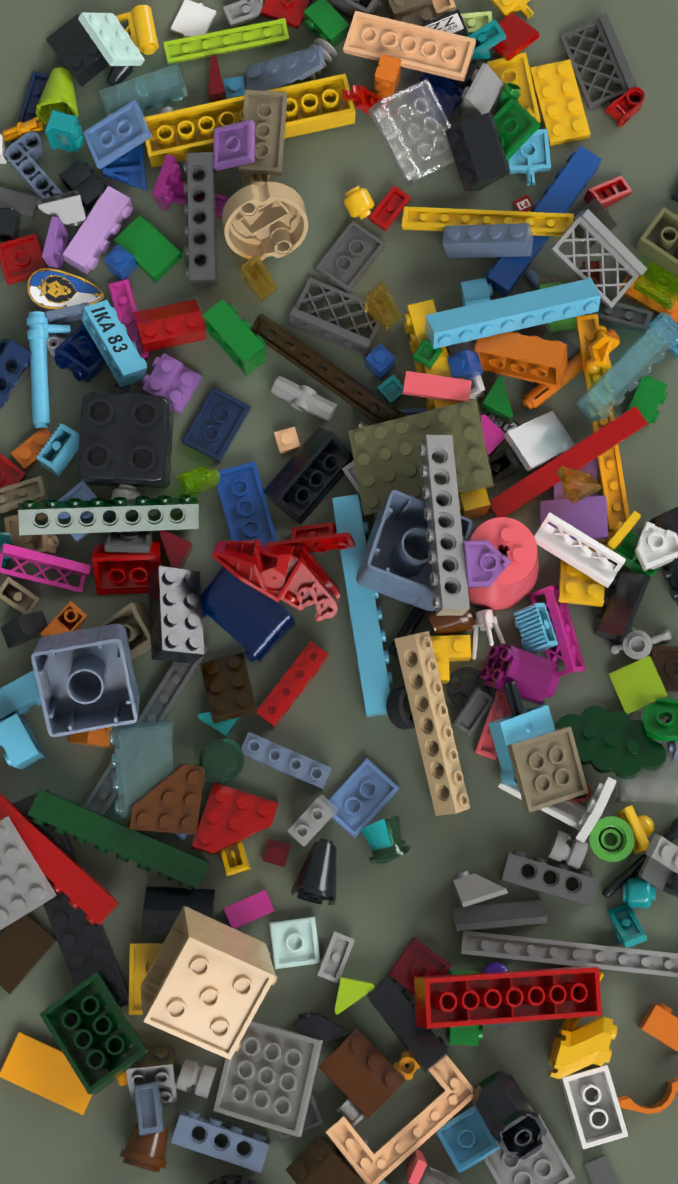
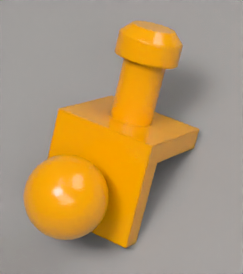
(600, 351)

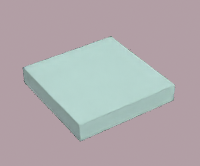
(294, 942)

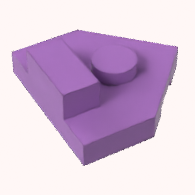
(483, 563)

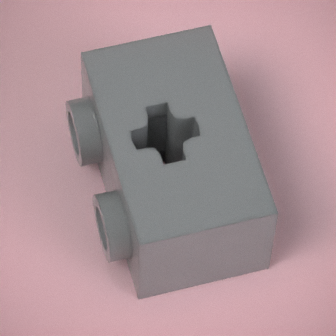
(313, 820)

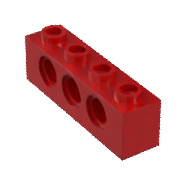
(292, 684)

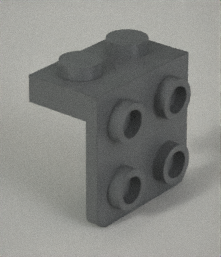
(659, 877)
(153, 1067)

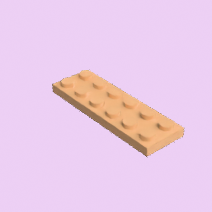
(414, 45)

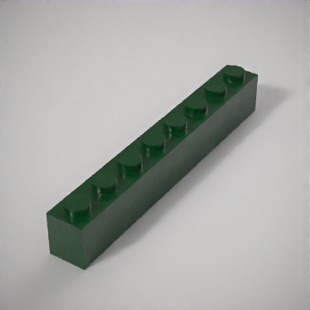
(116, 837)

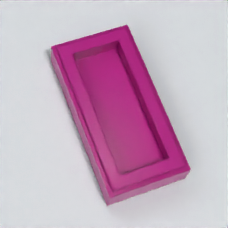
(249, 909)

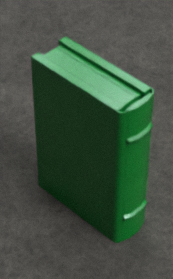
(150, 248)

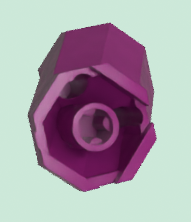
(533, 674)

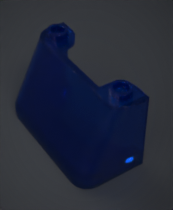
(246, 614)

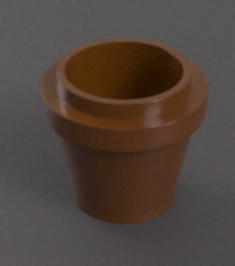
(451, 624)
(146, 1150)

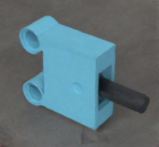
(517, 727)

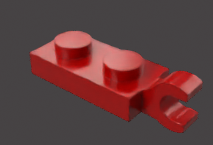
(362, 97)

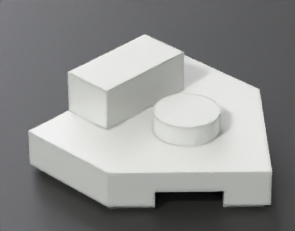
(656, 547)

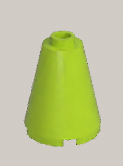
(57, 95)

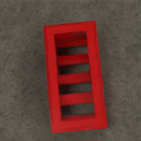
(604, 188)

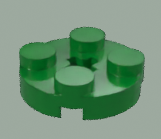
(654, 727)

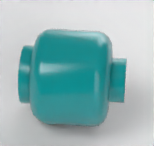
(638, 893)

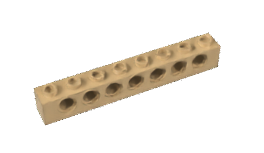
(432, 724)

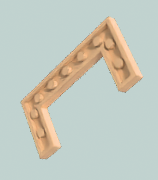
(377, 1165)

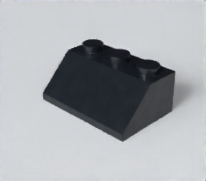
(477, 152)
(621, 606)
(165, 903)

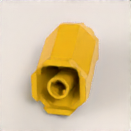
(582, 1047)

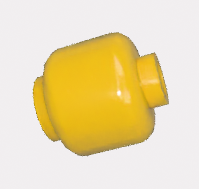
(358, 202)

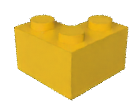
(450, 649)

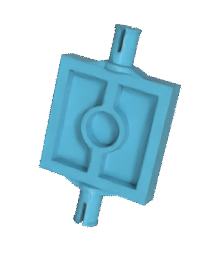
(532, 157)

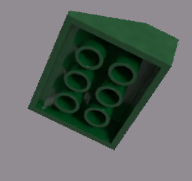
(94, 1034)

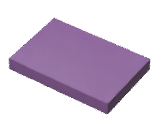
(585, 515)

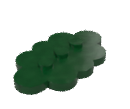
(613, 742)

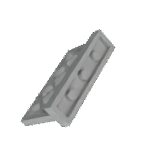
(608, 242)

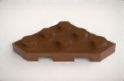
(171, 803)

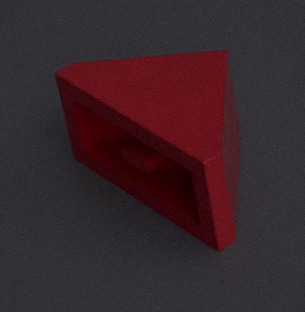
(176, 549)

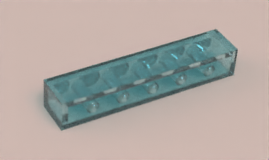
(628, 368)

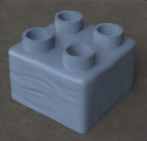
(398, 552)
(86, 680)

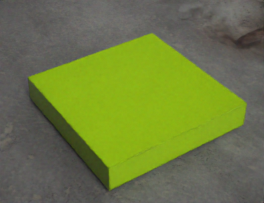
(638, 685)

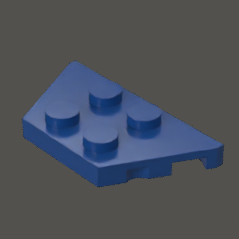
(128, 169)

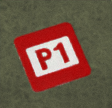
(523, 204)

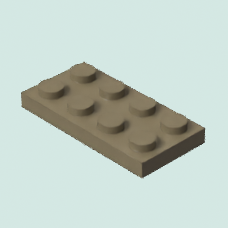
(269, 114)

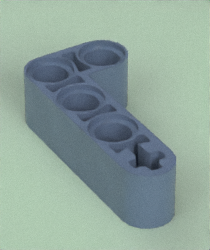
(27, 163)

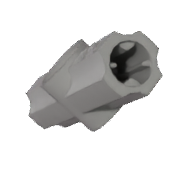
(303, 398)

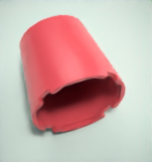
(519, 576)

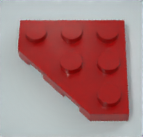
(231, 818)

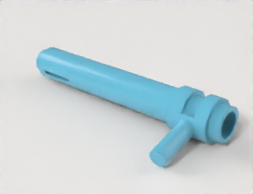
(38, 336)

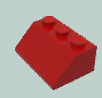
(169, 325)
(124, 571)

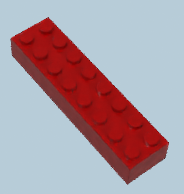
(507, 996)

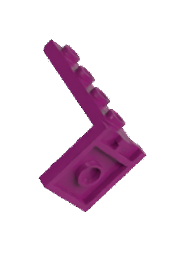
(171, 189)

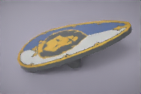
(58, 289)

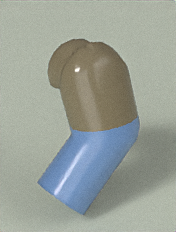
(536, 280)

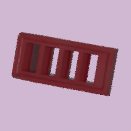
(216, 88)

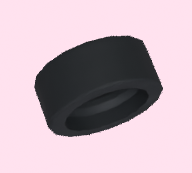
(395, 709)

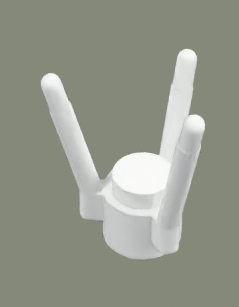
(486, 622)

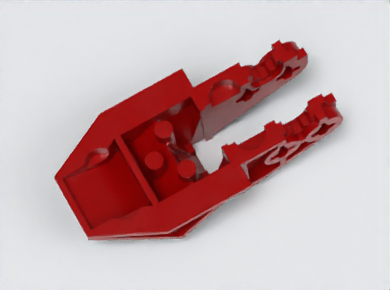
(281, 574)

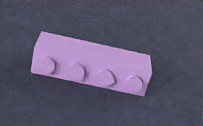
(98, 230)

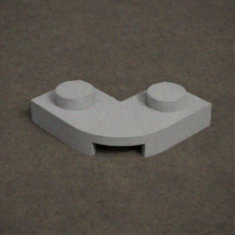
(242, 12)

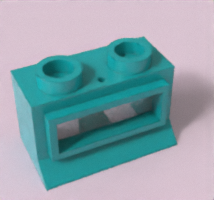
(64, 132)

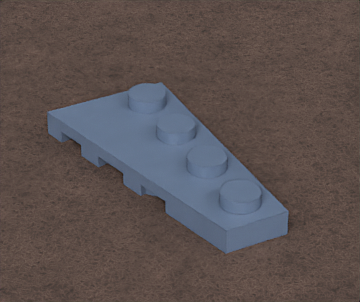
(284, 69)

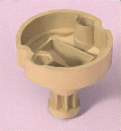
(264, 218)

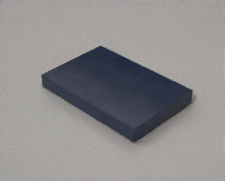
(216, 425)

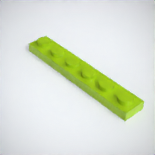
(226, 41)

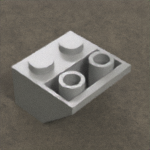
(482, 94)

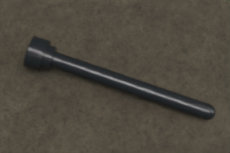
(636, 866)

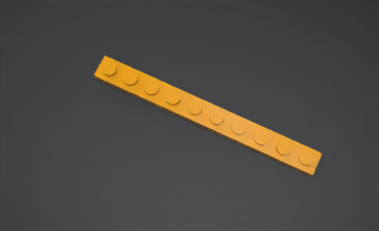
(610, 462)

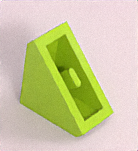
(351, 991)

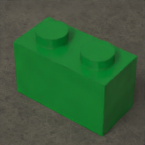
(326, 22)
(648, 397)

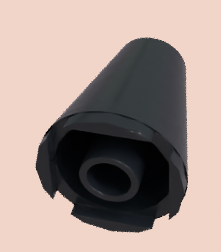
(318, 874)

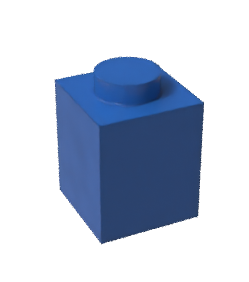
(120, 263)
(380, 361)
(465, 365)

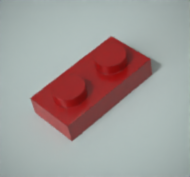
(389, 208)

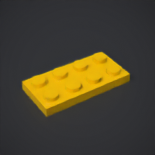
(560, 102)

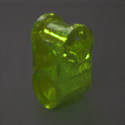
(198, 480)

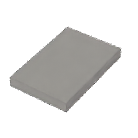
(539, 440)

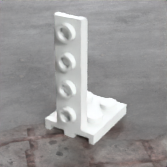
(574, 813)

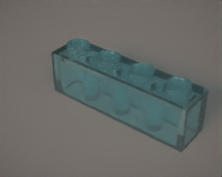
(148, 90)

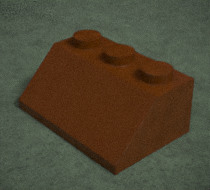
(362, 1073)

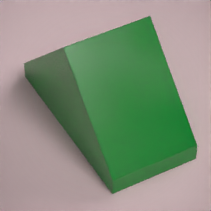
(498, 403)

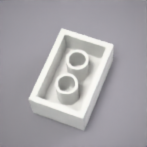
(593, 1106)

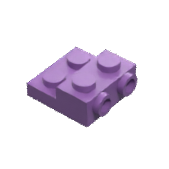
(171, 381)

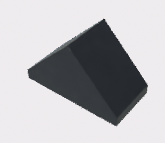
(23, 628)

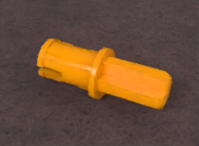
(21, 128)

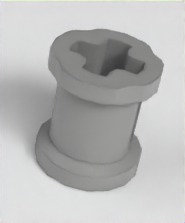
(350, 1112)

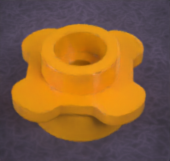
(400, 1065)

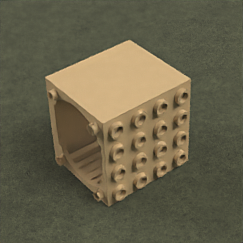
(206, 983)

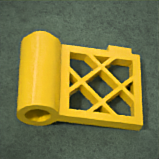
(141, 28)

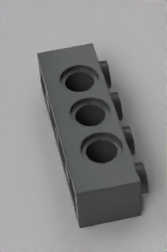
(512, 874)

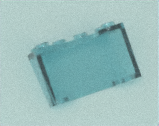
(140, 759)

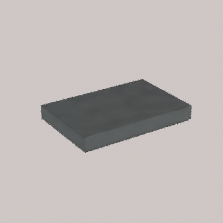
(350, 257)

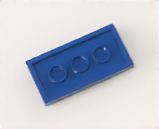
(245, 504)

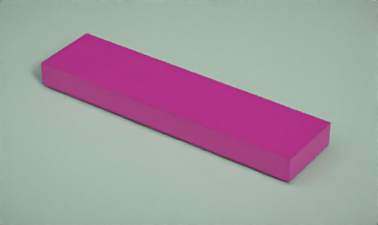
(124, 305)

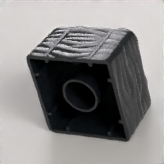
(125, 440)

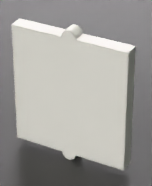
(193, 19)

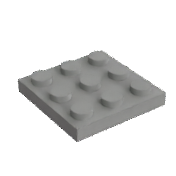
(542, 1167)

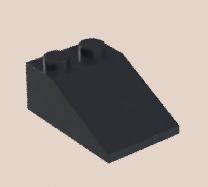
(77, 51)

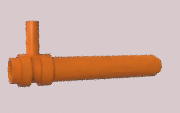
(573, 369)

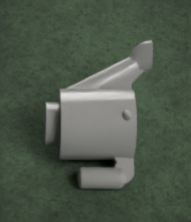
(639, 644)

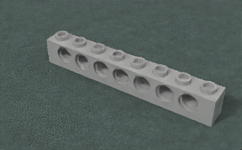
(442, 449)

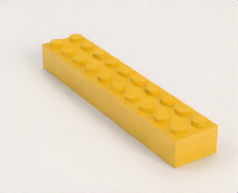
(310, 109)
(473, 503)

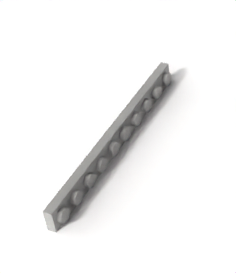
(569, 953)

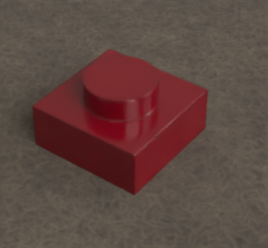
(276, 853)

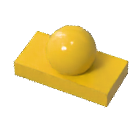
(641, 826)

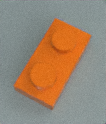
(27, 451)

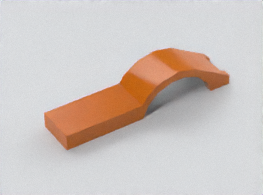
(672, 1087)

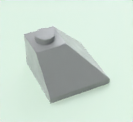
(475, 889)

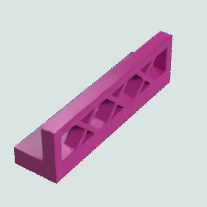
(46, 560)
(563, 627)

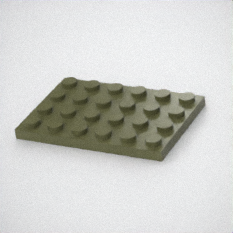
(389, 457)

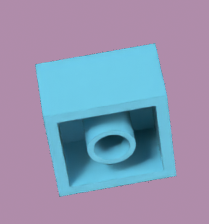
(19, 743)

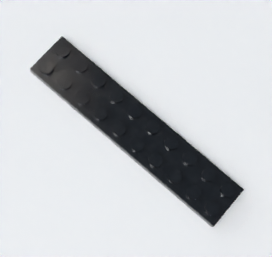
(81, 943)

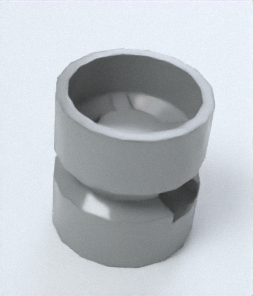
(567, 849)
(196, 1078)

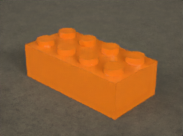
(523, 357)

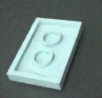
(111, 39)

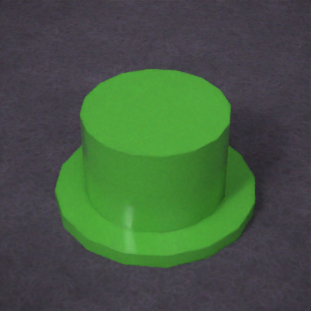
(611, 839)

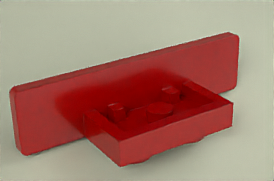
(318, 538)

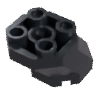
(509, 1115)

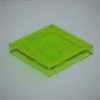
(658, 285)

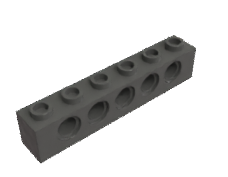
(206, 273)

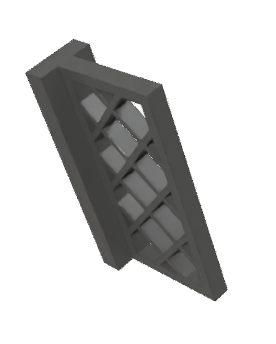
(613, 51)
(327, 329)

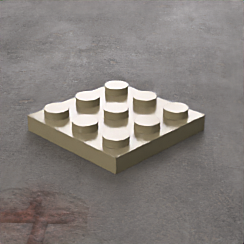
(548, 769)

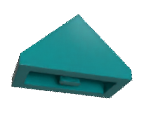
(223, 727)

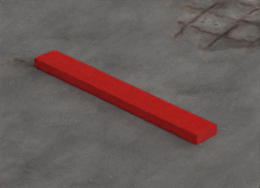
(574, 458)

